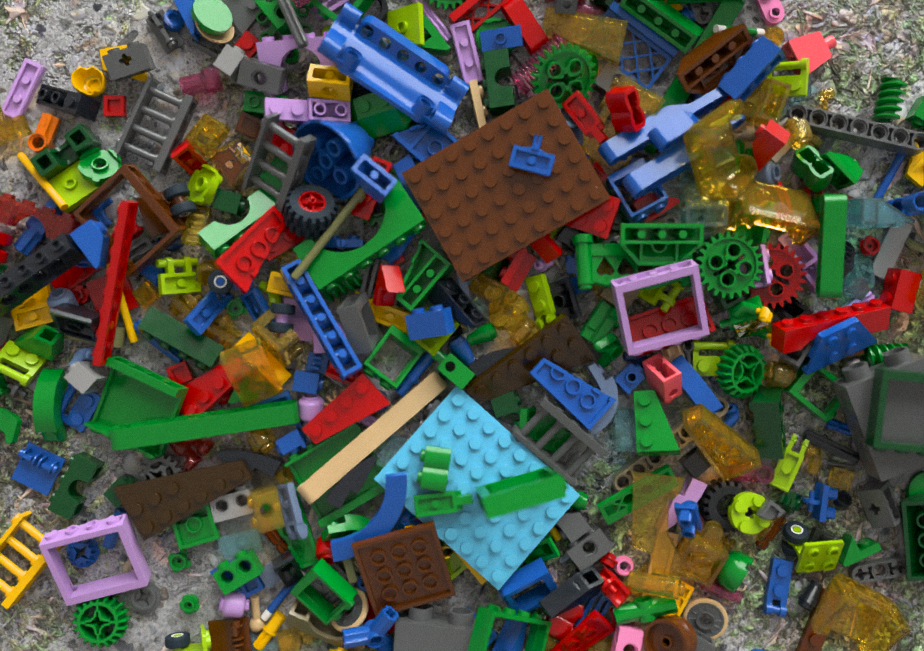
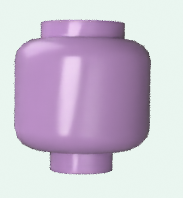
(310, 406)
(233, 604)

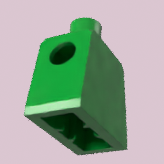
(460, 375)

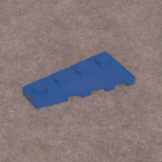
(577, 397)

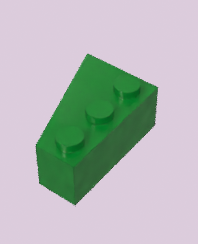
(652, 428)

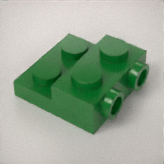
(196, 528)

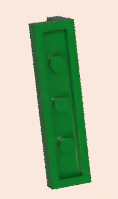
(622, 502)

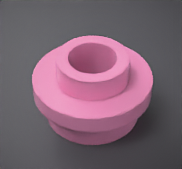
(629, 565)

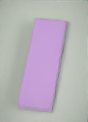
(466, 51)
(23, 88)

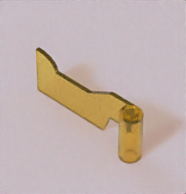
(651, 535)

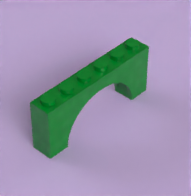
(399, 222)

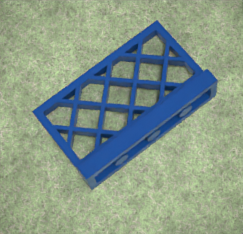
(646, 36)

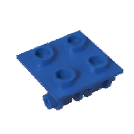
(38, 468)

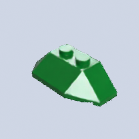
(377, 116)
(660, 242)

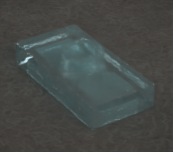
(240, 540)

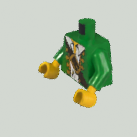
(749, 319)

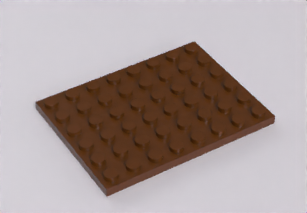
(493, 210)

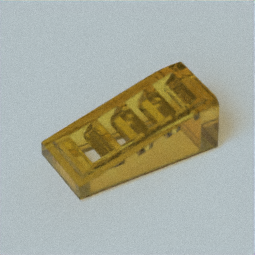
(204, 216)

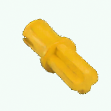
(269, 630)

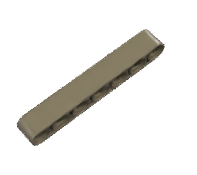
(649, 466)

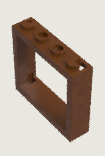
(150, 196)

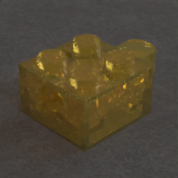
(704, 554)

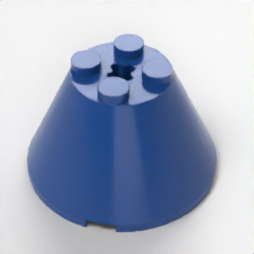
(334, 154)

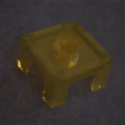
(277, 346)

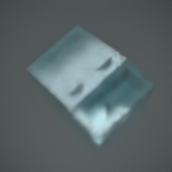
(697, 209)
(874, 214)

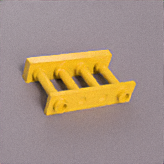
(38, 562)

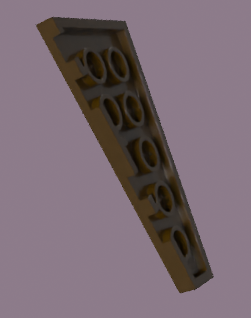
(555, 342)
(169, 498)

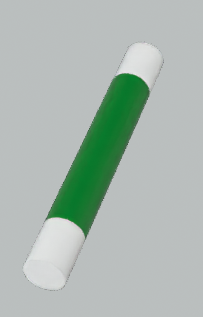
(758, 32)

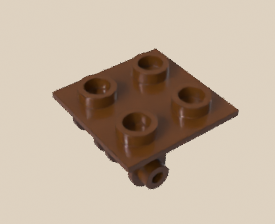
(230, 634)

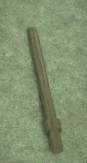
(356, 198)

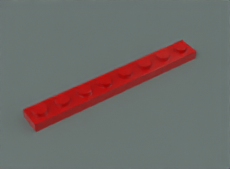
(115, 281)

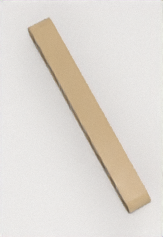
(372, 437)

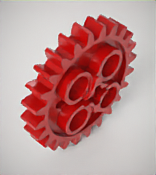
(780, 259)

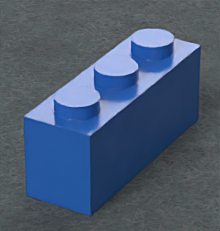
(751, 69)

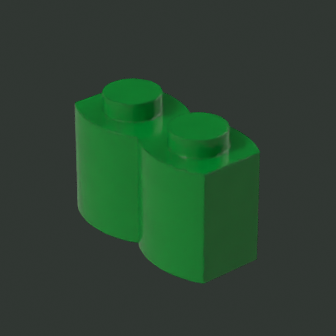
(813, 169)
(435, 468)

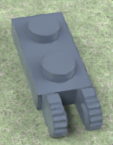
(291, 511)

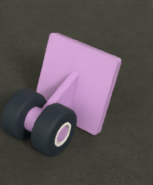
(290, 317)

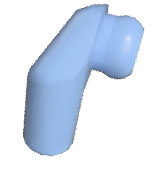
(82, 354)

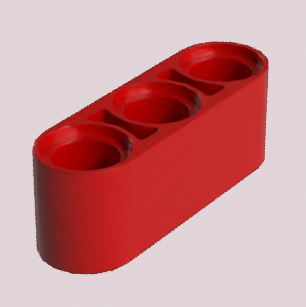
(518, 13)

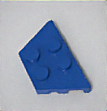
(423, 141)
(837, 343)

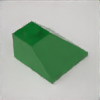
(846, 169)

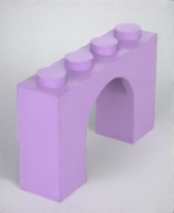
(276, 51)

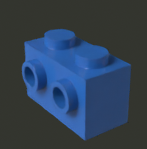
(429, 323)

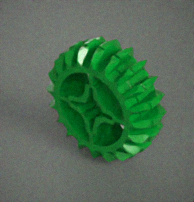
(746, 371)
(94, 628)

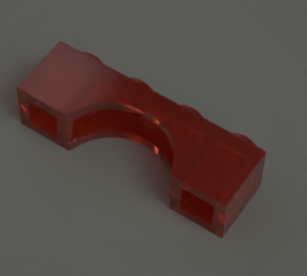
(14, 211)

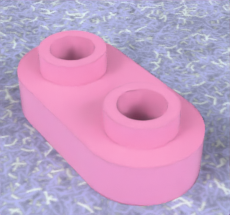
(765, 9)

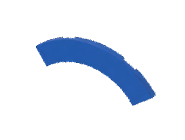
(401, 166)
(381, 522)

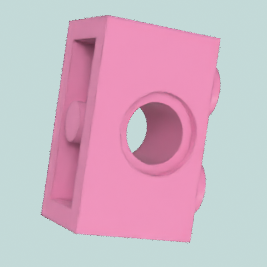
(627, 635)

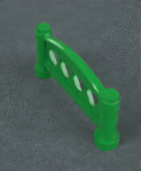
(590, 256)

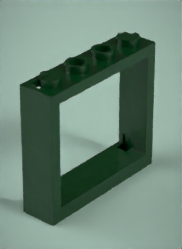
(877, 411)

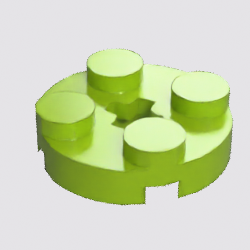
(204, 185)
(740, 506)

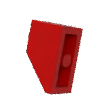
(768, 142)
(648, 199)

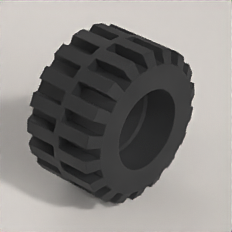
(710, 499)

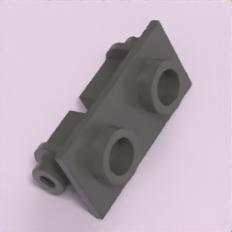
(168, 39)

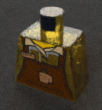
(234, 160)

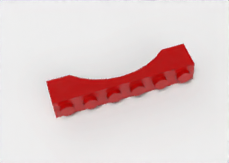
(795, 333)

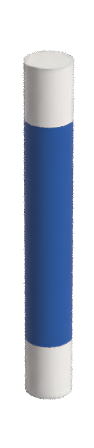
(277, 601)

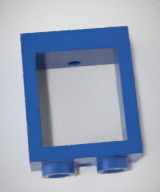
(615, 180)
(523, 579)

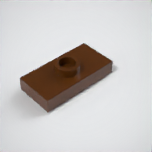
(248, 126)

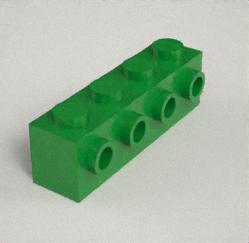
(665, 21)

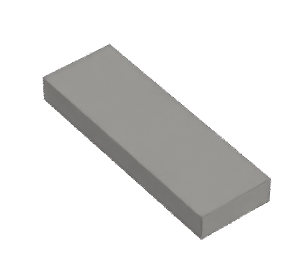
(890, 249)

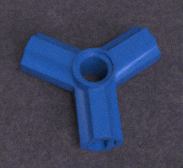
(373, 632)

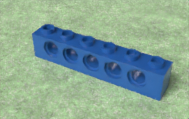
(322, 322)

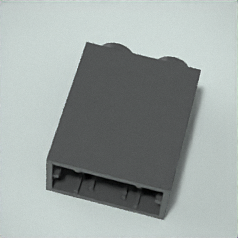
(902, 414)
(428, 631)

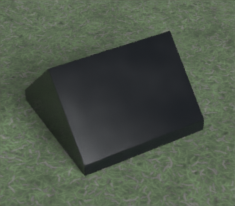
(565, 298)
(76, 321)

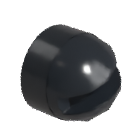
(843, 501)

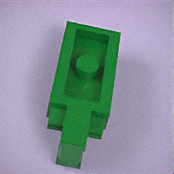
(440, 502)

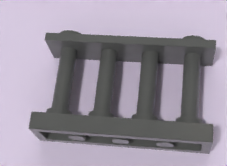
(177, 126)
(296, 164)
(563, 420)

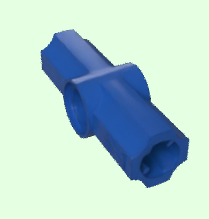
(34, 232)

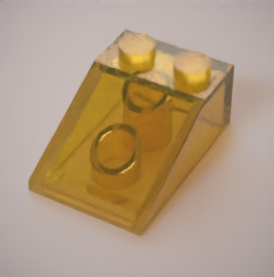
(250, 372)

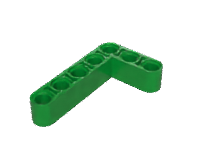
(830, 244)

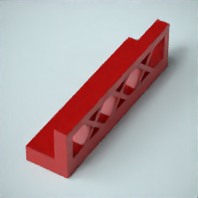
(468, 7)

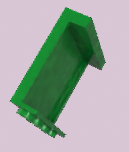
(136, 396)
(315, 456)

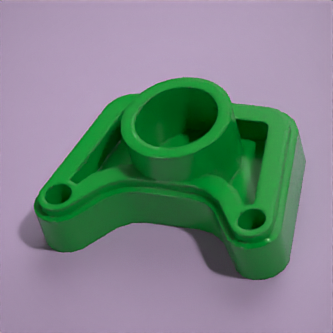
(610, 349)
(10, 424)

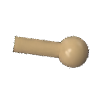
(256, 622)

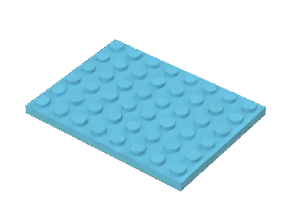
(479, 455)

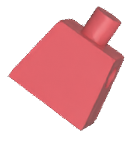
(809, 46)
(663, 378)

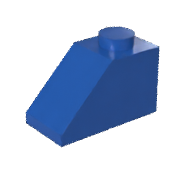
(373, 178)
(93, 242)

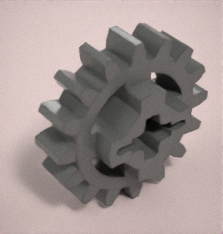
(166, 467)

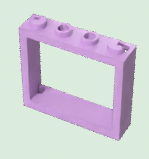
(653, 277)
(102, 587)

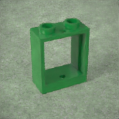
(404, 342)
(801, 379)
(315, 601)

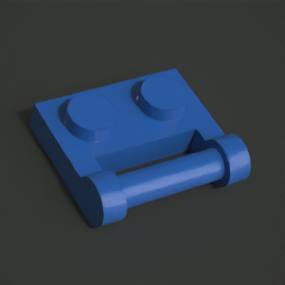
(82, 410)

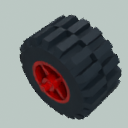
(310, 210)

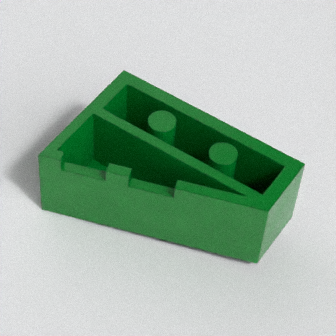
(425, 270)

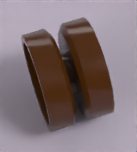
(670, 634)

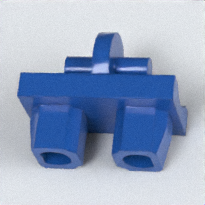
(818, 502)
(688, 518)

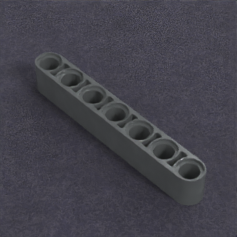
(865, 128)

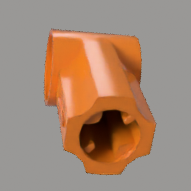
(45, 131)

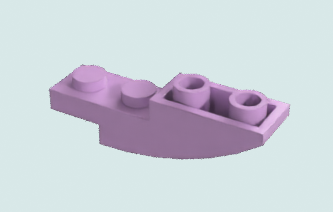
(301, 111)

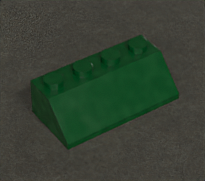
(913, 535)

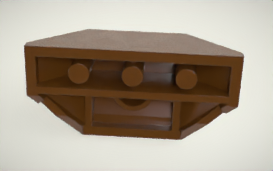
(709, 61)

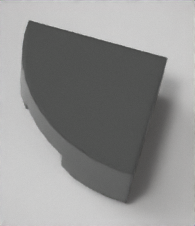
(769, 510)

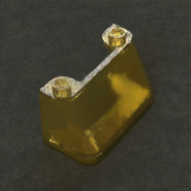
(714, 156)
(776, 209)
(859, 615)

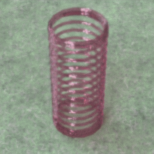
(517, 80)

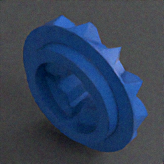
(91, 553)

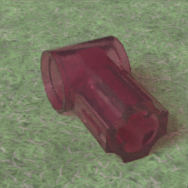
(206, 81)
(754, 475)

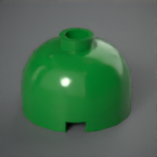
(734, 570)

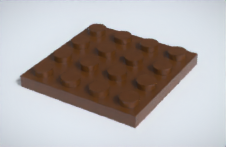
(404, 568)

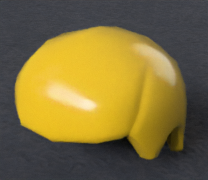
(89, 81)

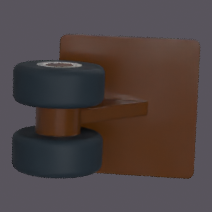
(180, 208)

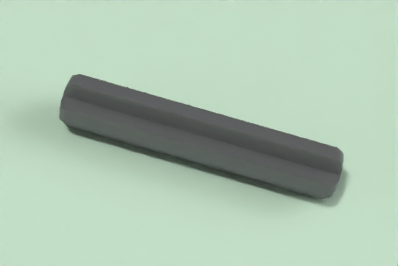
(293, 23)

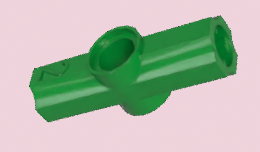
(644, 609)

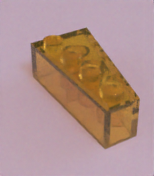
(594, 33)
(720, 444)

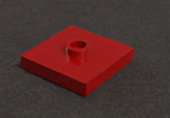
(96, 289)

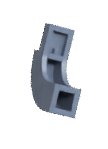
(608, 387)

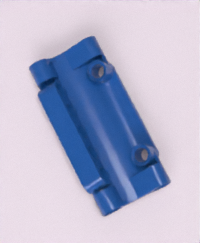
(390, 73)

